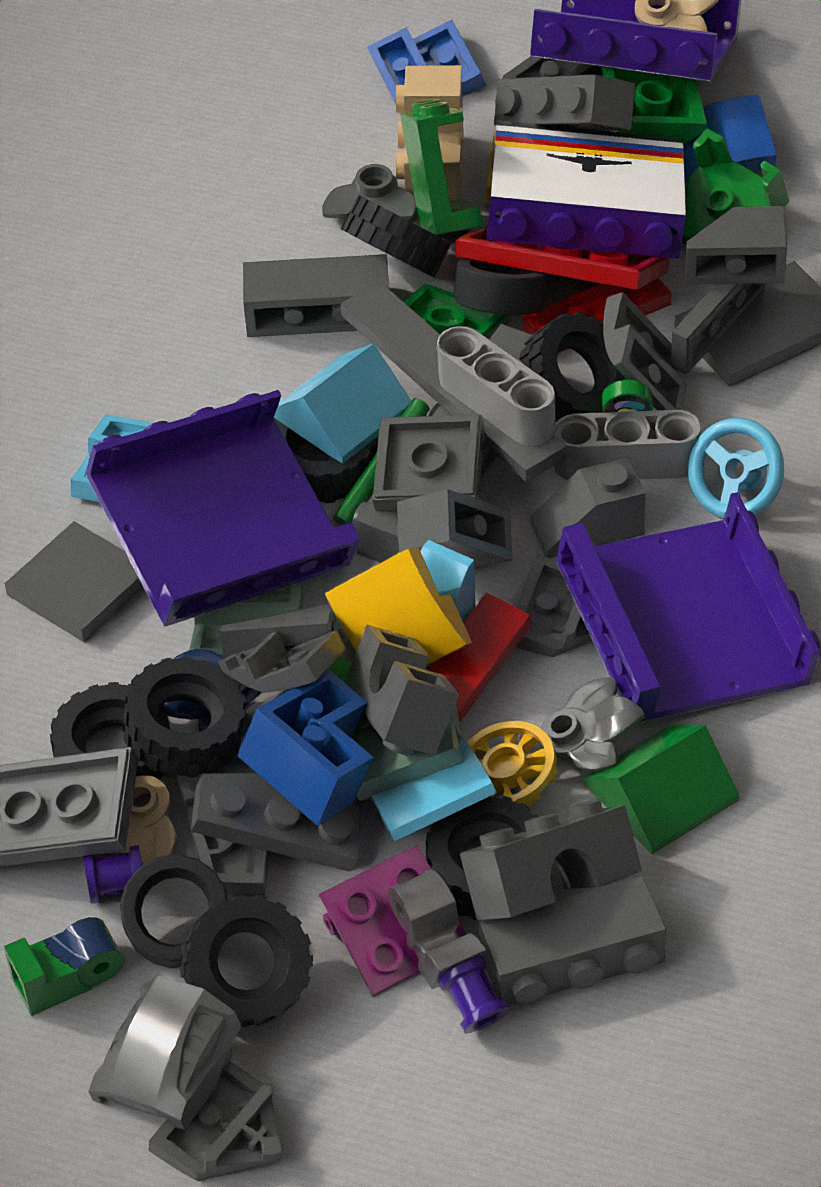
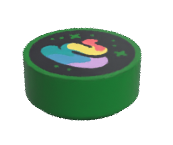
(627, 397)

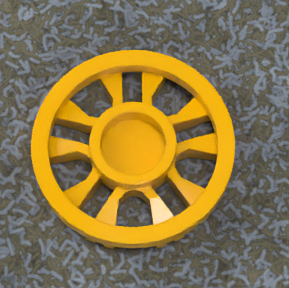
(510, 764)

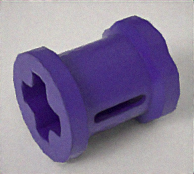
(110, 873)
(473, 994)

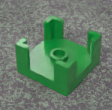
(725, 184)

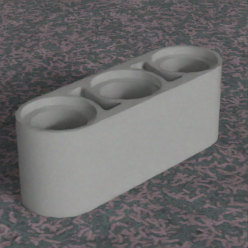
(496, 386)
(653, 441)

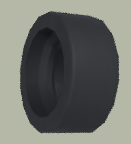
(499, 288)
(141, 883)

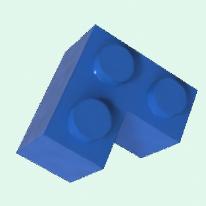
(307, 746)

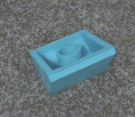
(344, 403)

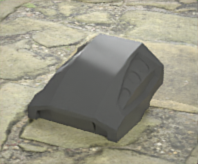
(168, 1052)

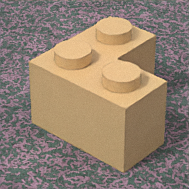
(426, 84)

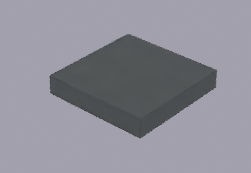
(427, 457)
(76, 581)

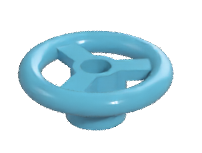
(754, 465)

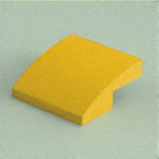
(401, 600)

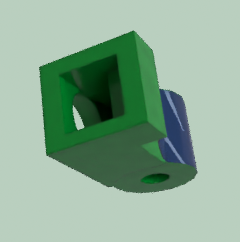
(63, 964)

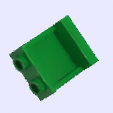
(427, 169)

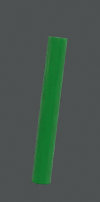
(364, 486)

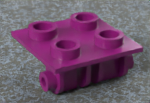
(366, 922)

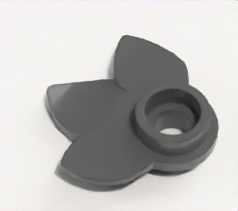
(375, 184)
(591, 724)

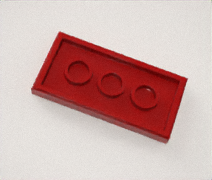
(590, 265)

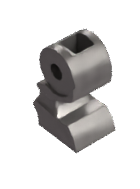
(431, 919)

